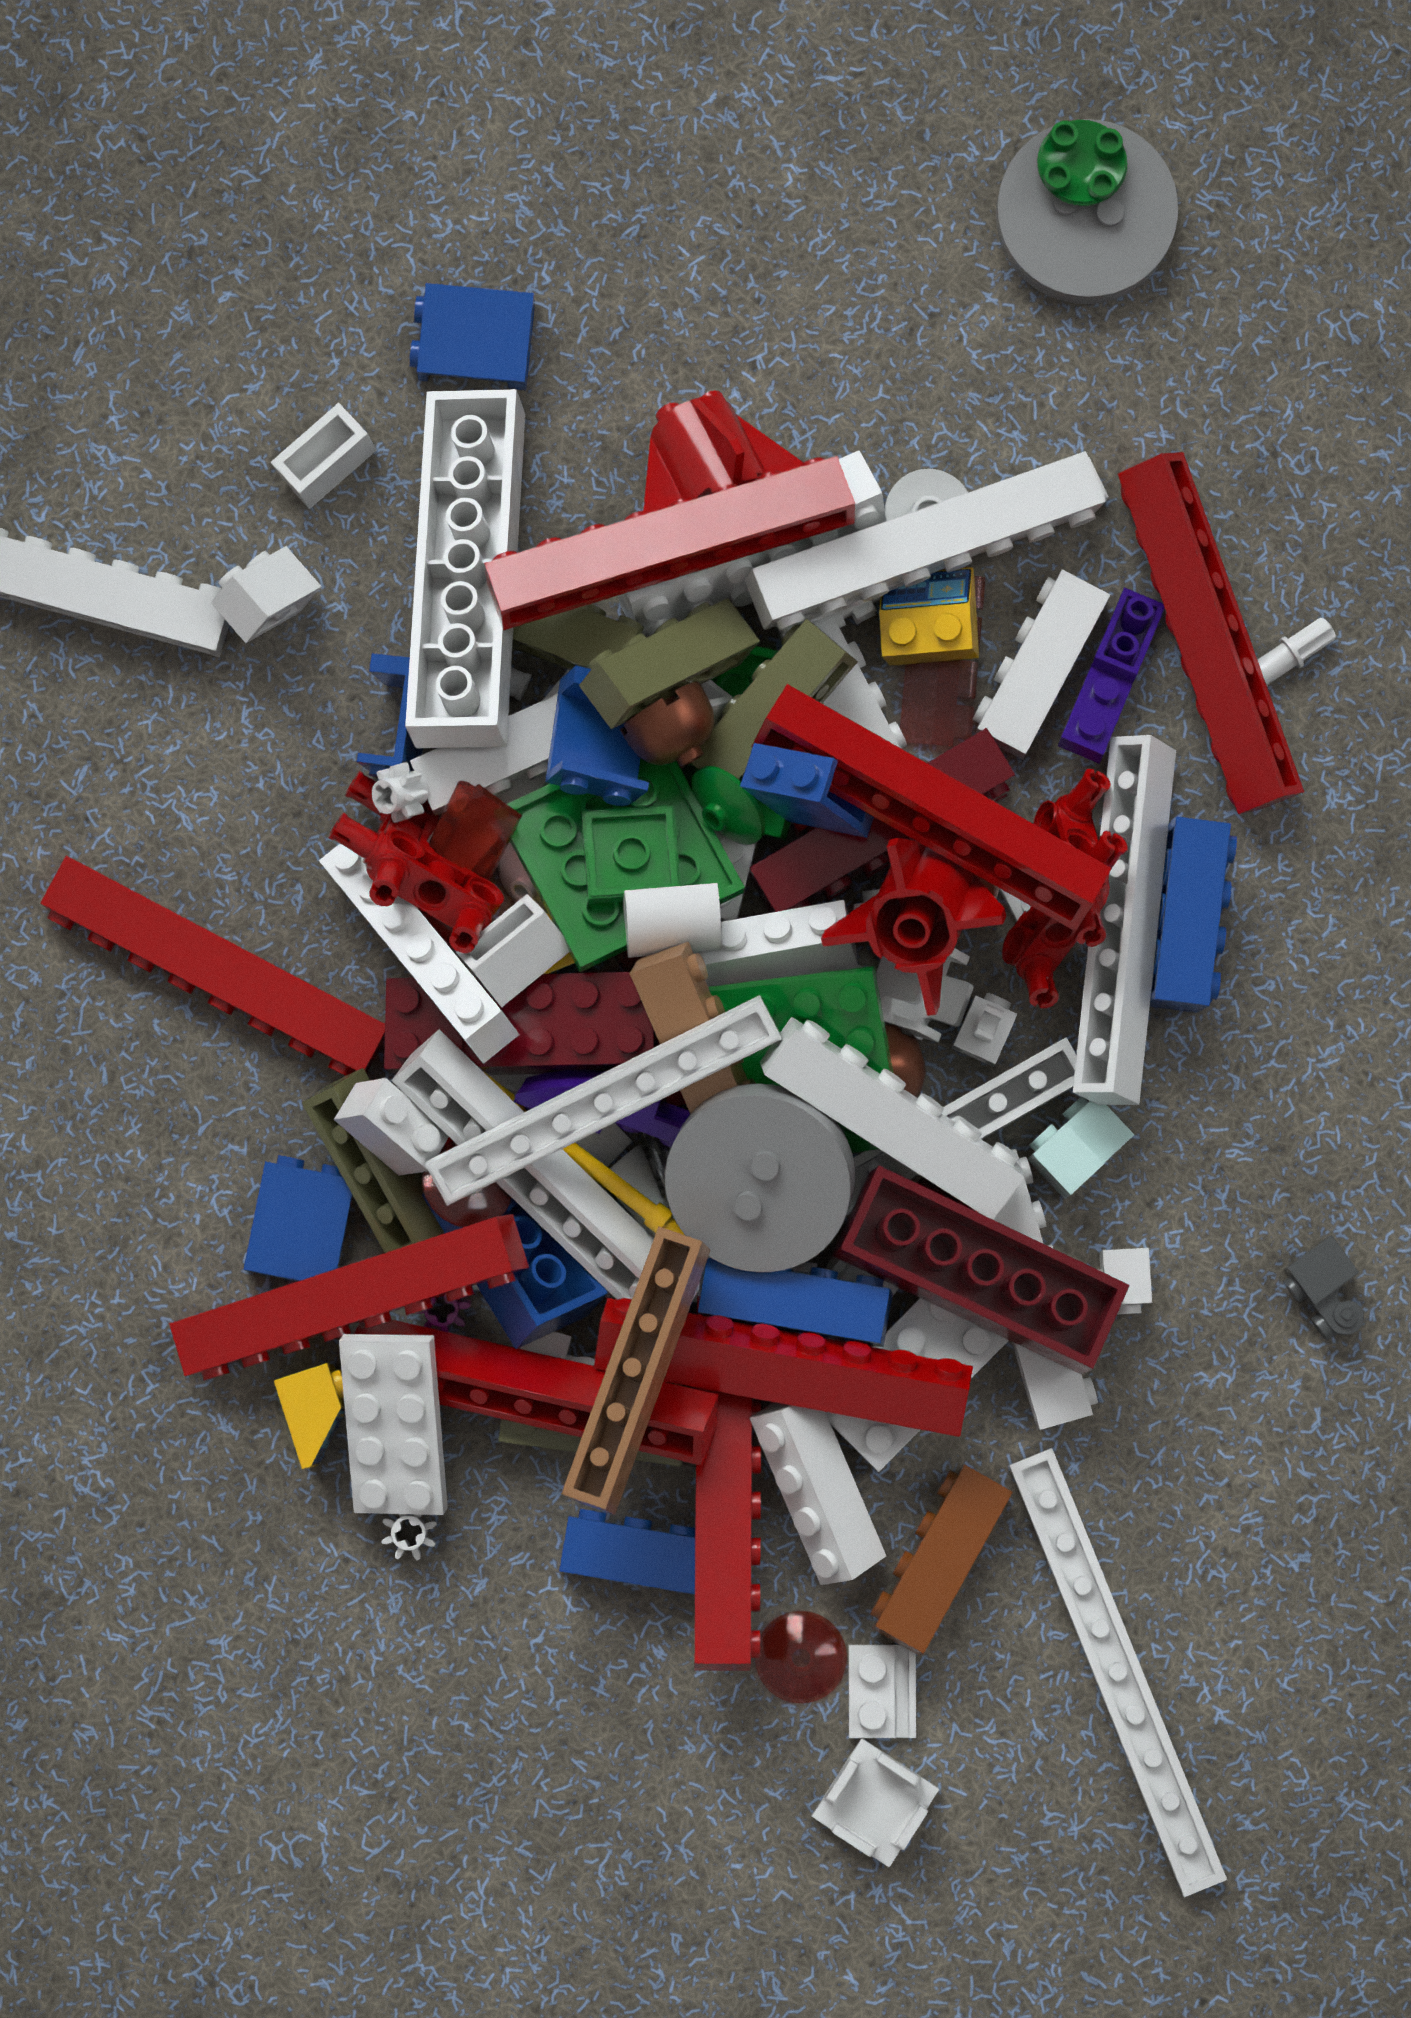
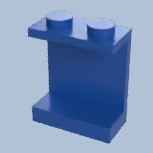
(473, 334)
(392, 672)
(588, 753)
(798, 790)
(298, 1220)

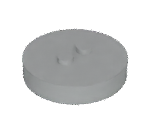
(1092, 249)
(760, 1178)

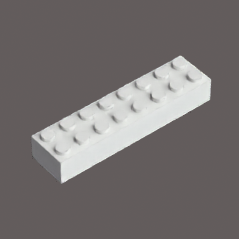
(465, 519)

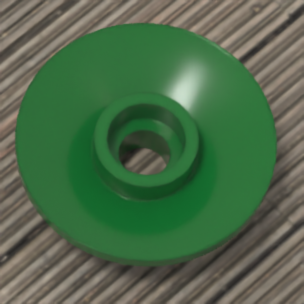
(728, 806)

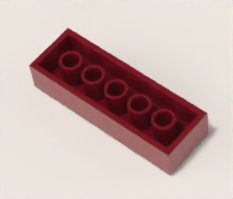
(828, 860)
(560, 1018)
(980, 1270)

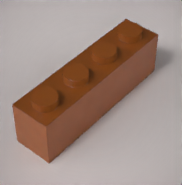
(941, 1559)

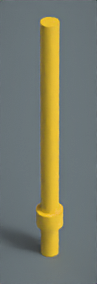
(653, 1214)

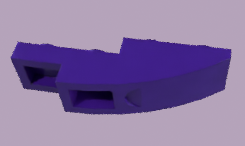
(1111, 675)
(657, 1119)

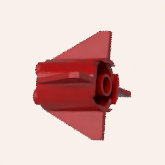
(704, 448)
(919, 914)

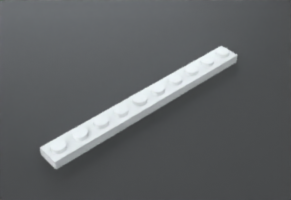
(1117, 1672)

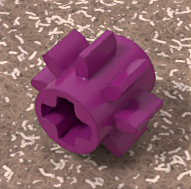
(434, 1317)

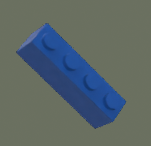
(799, 1301)
(630, 1552)

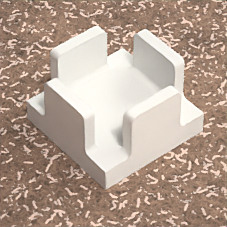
(904, 1002)
(875, 1803)

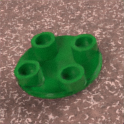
(1082, 162)

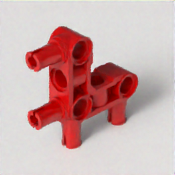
(403, 862)
(1038, 941)

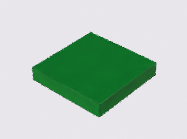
(629, 851)

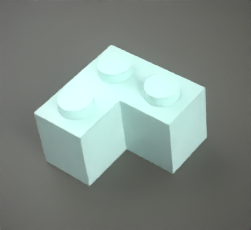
(1079, 1147)

